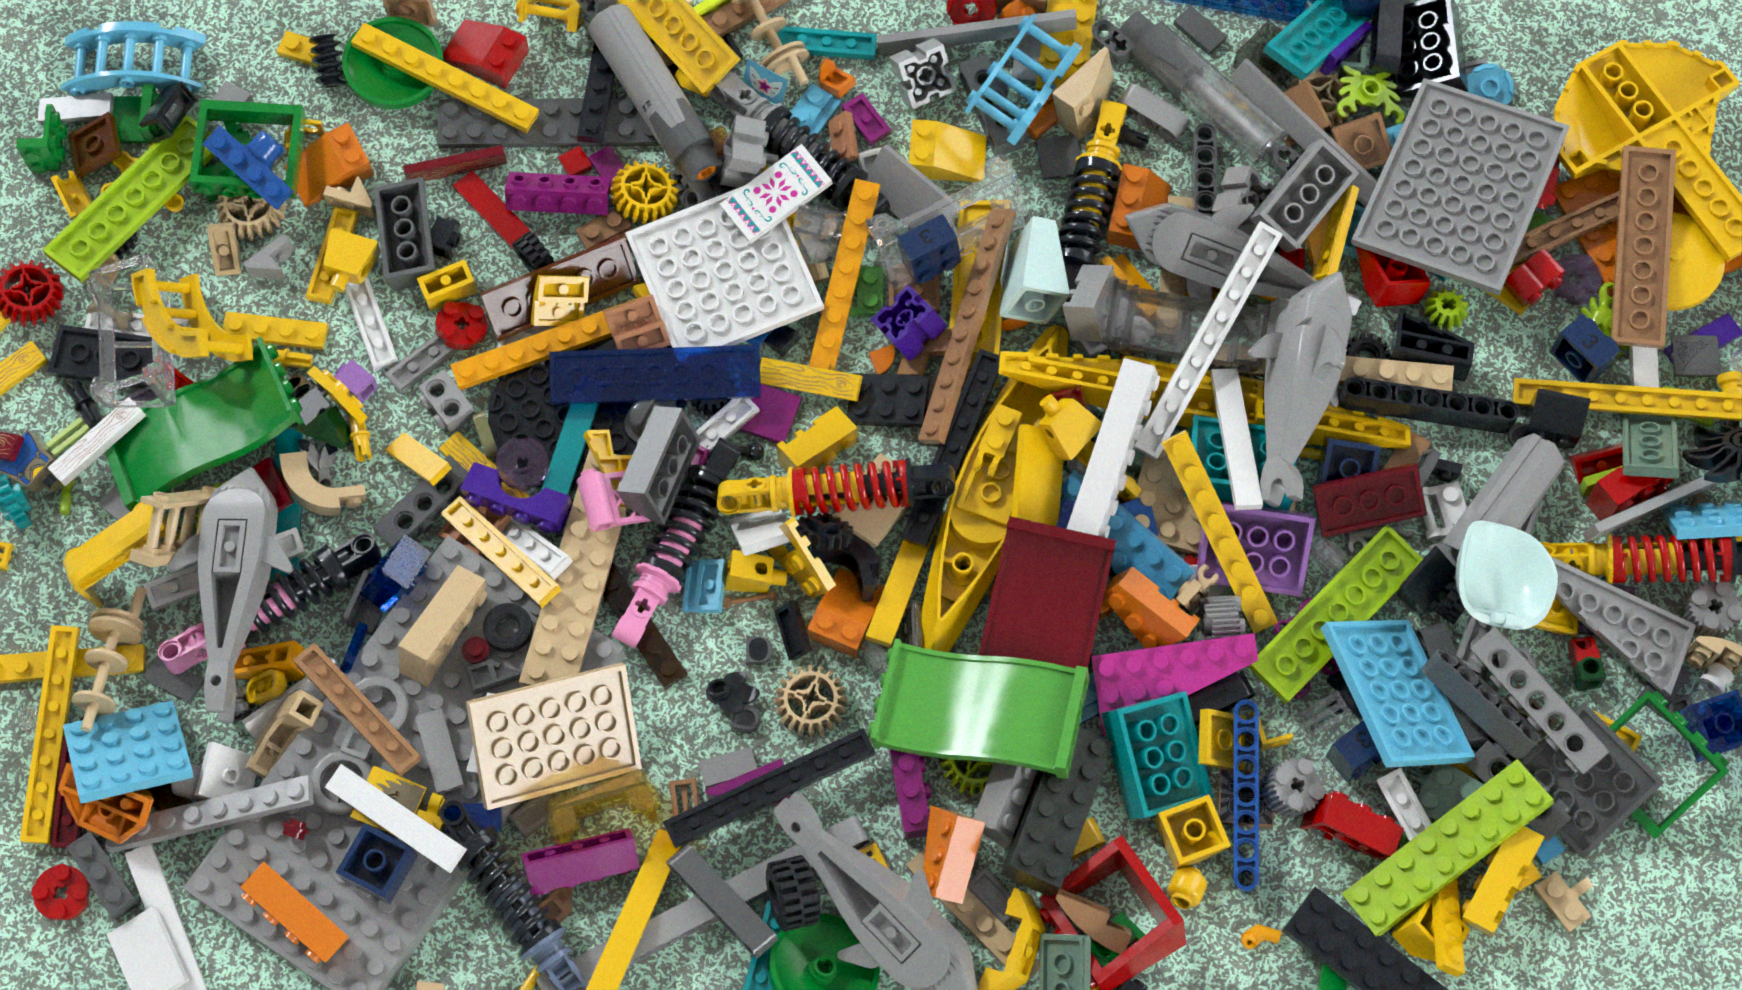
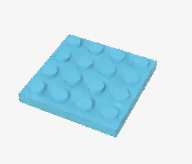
(128, 752)

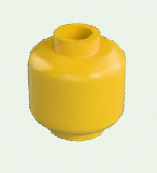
(1186, 887)

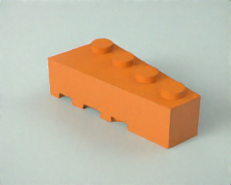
(294, 912)

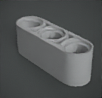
(1154, 113)

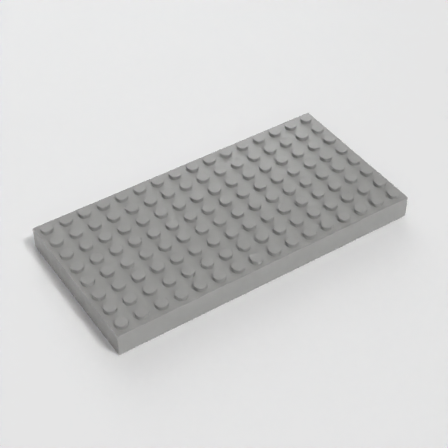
(378, 933)

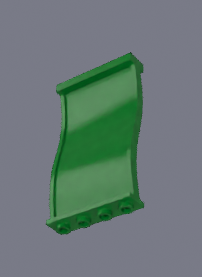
(206, 426)

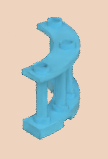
(130, 33)
(1035, 98)

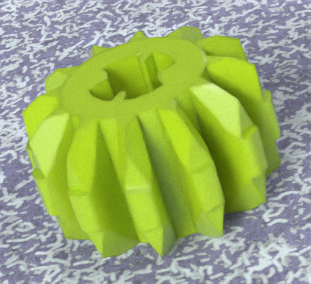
(1446, 309)

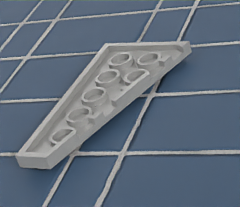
(1635, 629)

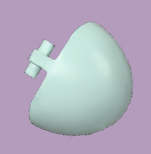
(1505, 576)

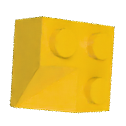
(1191, 832)

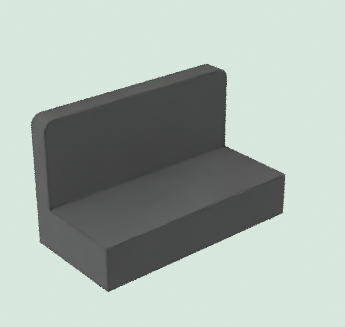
(361, 609)

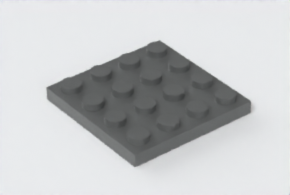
(1601, 795)

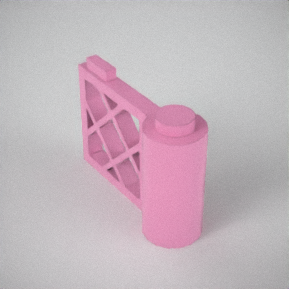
(600, 501)

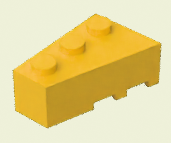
(819, 443)

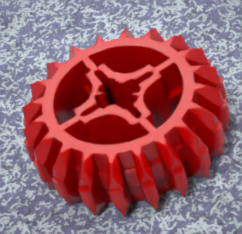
(47, 286)

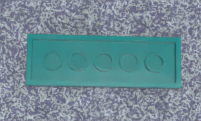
(1313, 36)

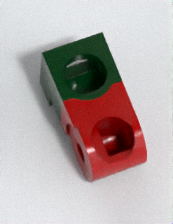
(1586, 663)

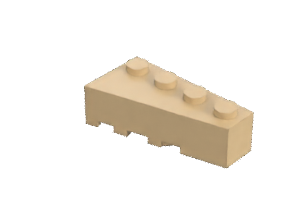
(440, 625)

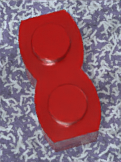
(1534, 278)

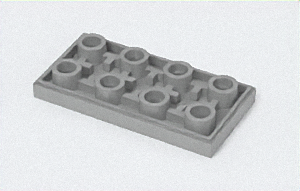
(903, 184)

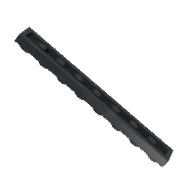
(961, 431)
(769, 788)

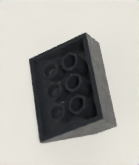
(1430, 47)

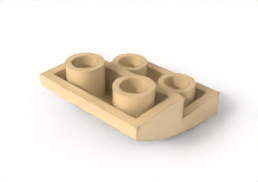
(1708, 649)

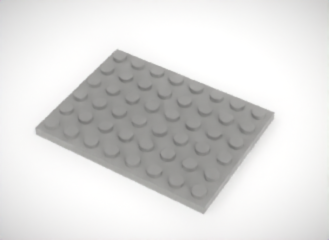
(1460, 186)

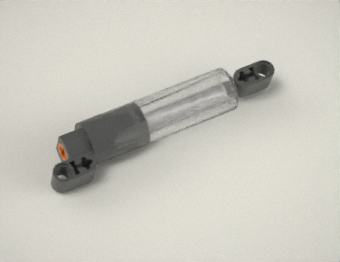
(1199, 88)

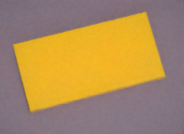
(1036, 478)

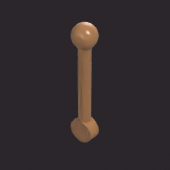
(727, 602)

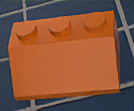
(1136, 191)

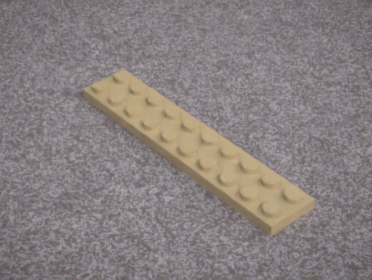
(569, 618)

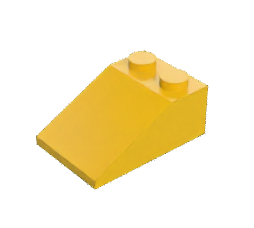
(947, 151)

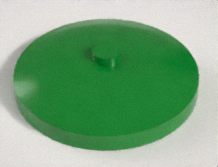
(381, 83)
(809, 959)

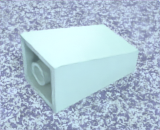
(1035, 274)

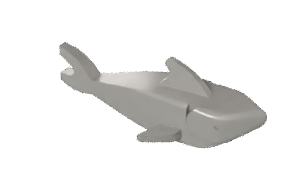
(1208, 248)
(1301, 378)
(233, 572)
(885, 912)

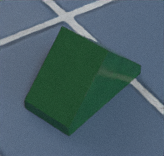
(328, 428)

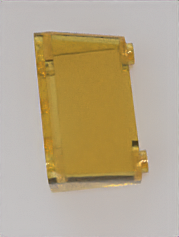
(631, 788)

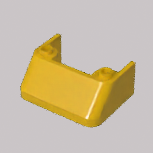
(109, 550)

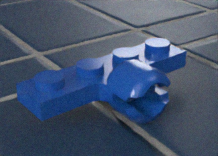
(252, 163)

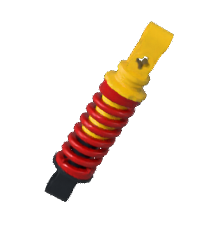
(805, 491)
(1619, 559)

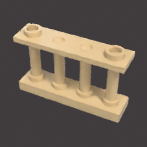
(160, 555)

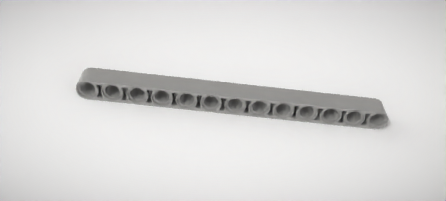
(694, 915)

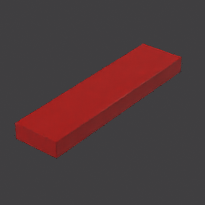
(490, 208)

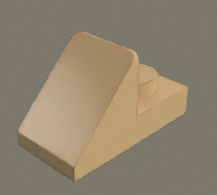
(355, 200)
(224, 248)

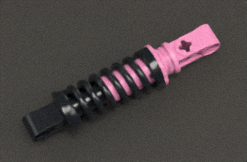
(661, 568)
(284, 596)

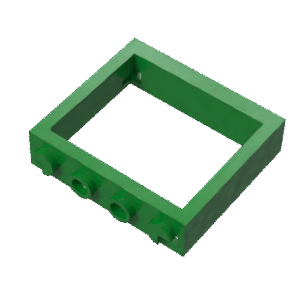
(245, 113)
(1695, 740)

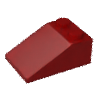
(487, 51)
(1390, 280)

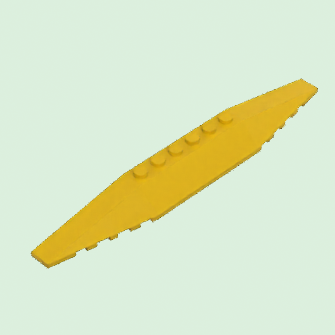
(1100, 374)

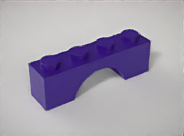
(546, 510)

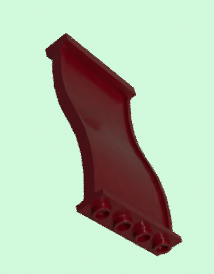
(1047, 594)

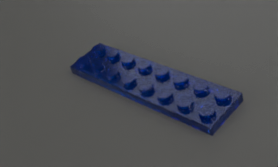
(655, 374)

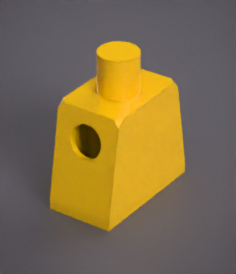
(349, 258)
(1067, 426)
(752, 573)

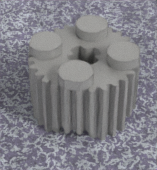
(1723, 603)
(1220, 617)
(1292, 788)

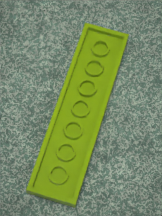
(126, 203)
(1350, 596)
(1447, 848)

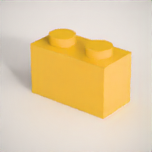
(447, 285)

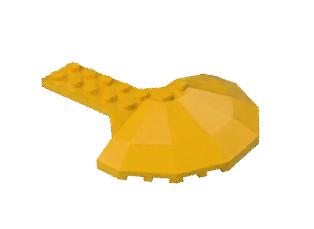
(1655, 100)

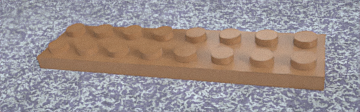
(1643, 247)

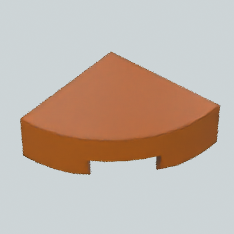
(882, 359)

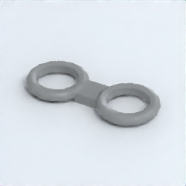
(355, 747)

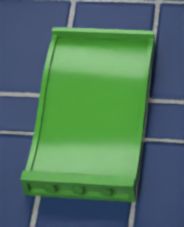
(979, 708)

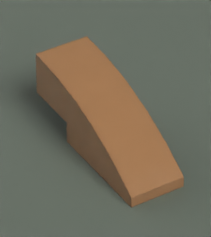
(1094, 921)

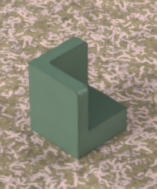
(1356, 62)

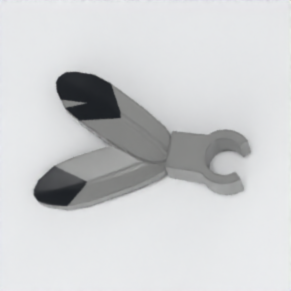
(322, 463)

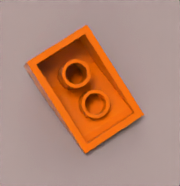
(332, 162)
(842, 616)

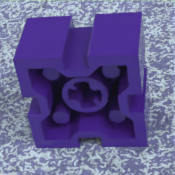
(909, 322)

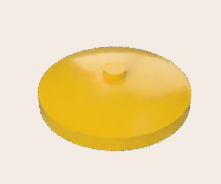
(1694, 265)

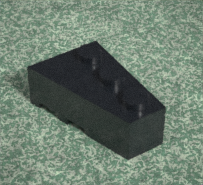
(1419, 342)

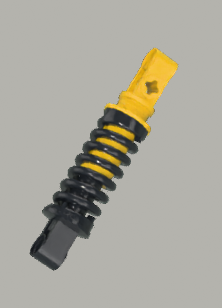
(1091, 193)

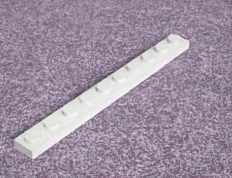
(1208, 340)

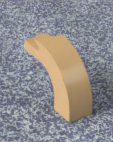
(313, 495)
(291, 717)

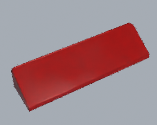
(1596, 461)

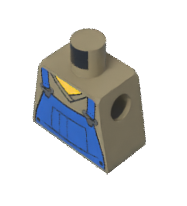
(32, 465)

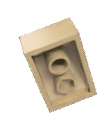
(1081, 95)
(874, 523)

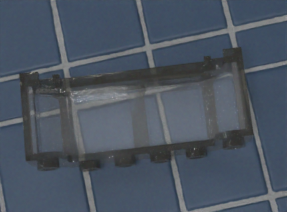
(1165, 324)

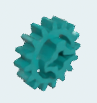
(14, 503)

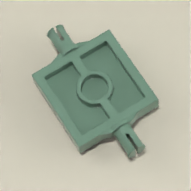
(1443, 789)

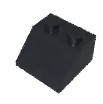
(1556, 417)
(1427, 582)

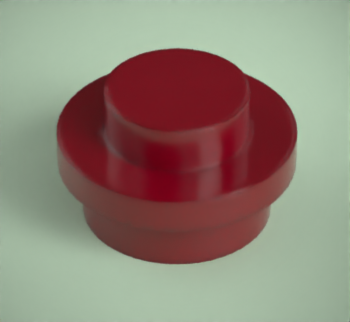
(475, 650)
(295, 828)

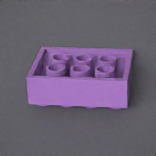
(1274, 543)

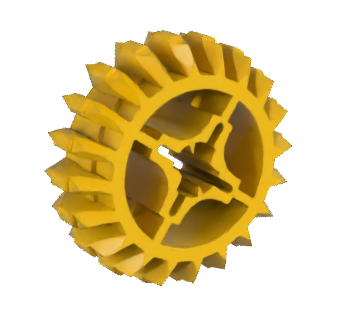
(632, 199)

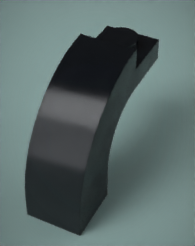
(859, 559)

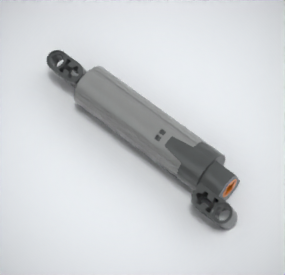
(656, 98)

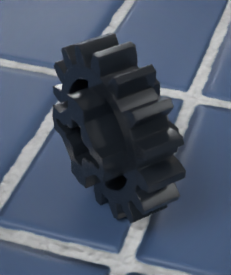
(825, 531)

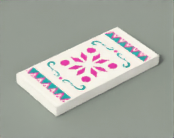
(776, 193)

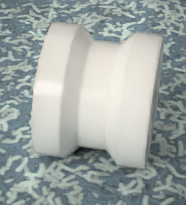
(1716, 679)

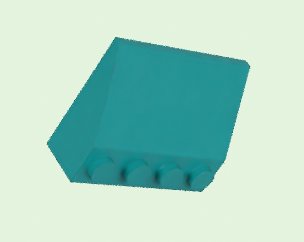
(1208, 444)
(1156, 755)

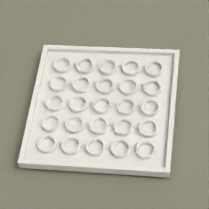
(716, 283)

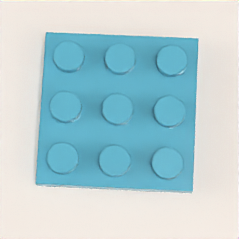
(1704, 520)

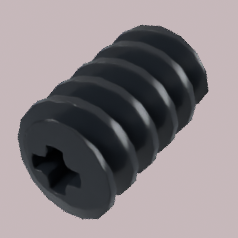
(327, 60)

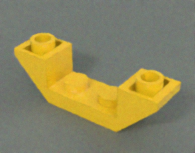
(1025, 947)

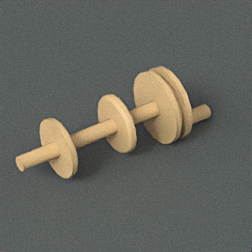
(784, 57)
(115, 629)

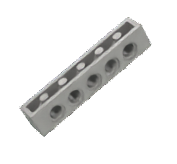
(1593, 748)

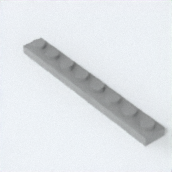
(220, 812)

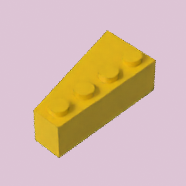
(1501, 881)

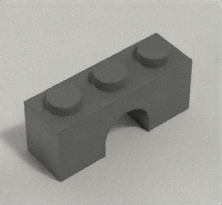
(103, 876)

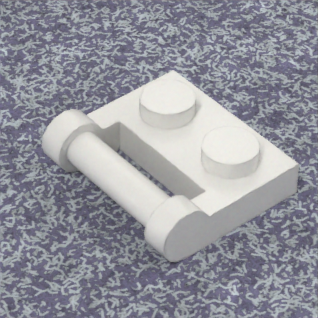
(1450, 508)

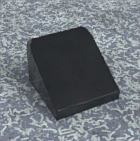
(782, 339)

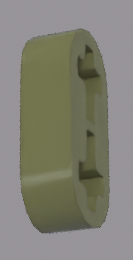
(485, 434)

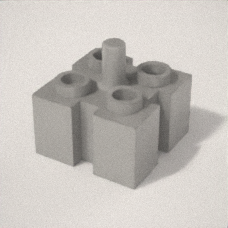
(923, 73)
(744, 152)
(1240, 187)

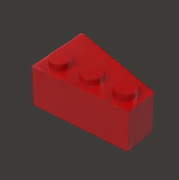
(1354, 825)

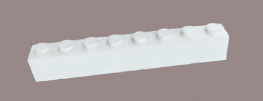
(1114, 448)

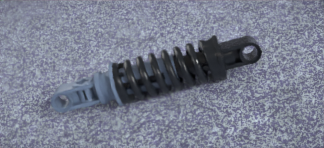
(512, 901)

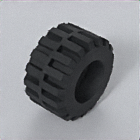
(793, 893)

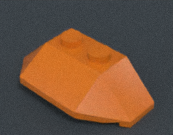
(110, 817)

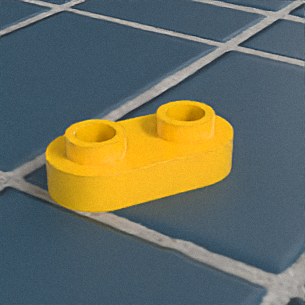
(266, 686)

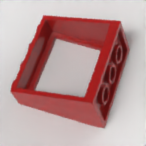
(1152, 947)

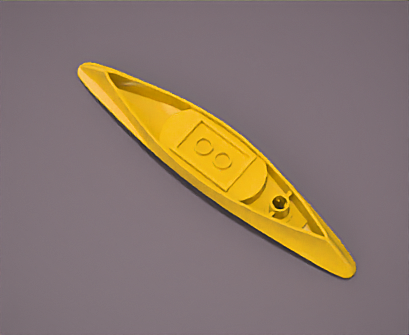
(979, 516)

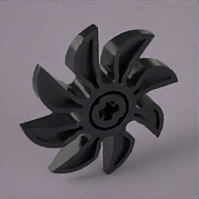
(1718, 452)

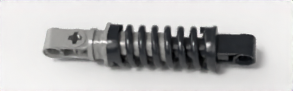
(787, 135)

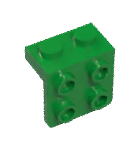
(129, 113)
(46, 152)

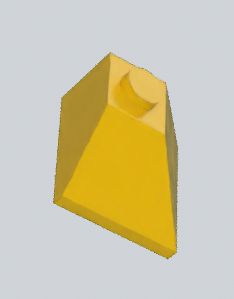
(1417, 934)

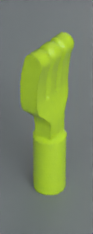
(65, 499)

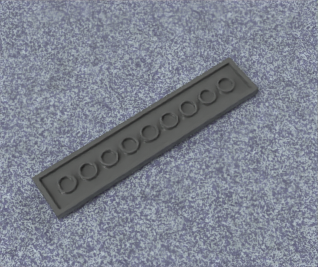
(555, 126)

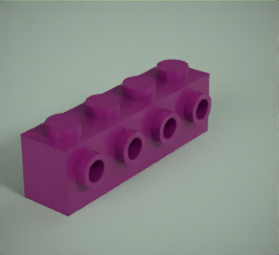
(557, 193)
(910, 792)
(580, 861)

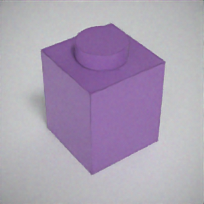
(356, 380)

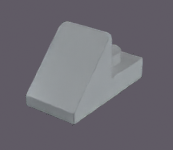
(265, 261)

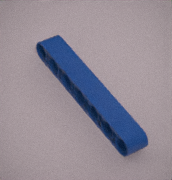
(1240, 808)

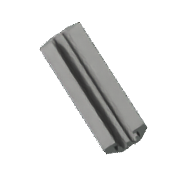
(1512, 488)

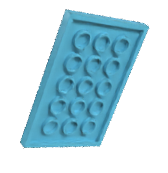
(1396, 700)

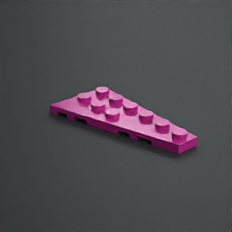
(1168, 669)

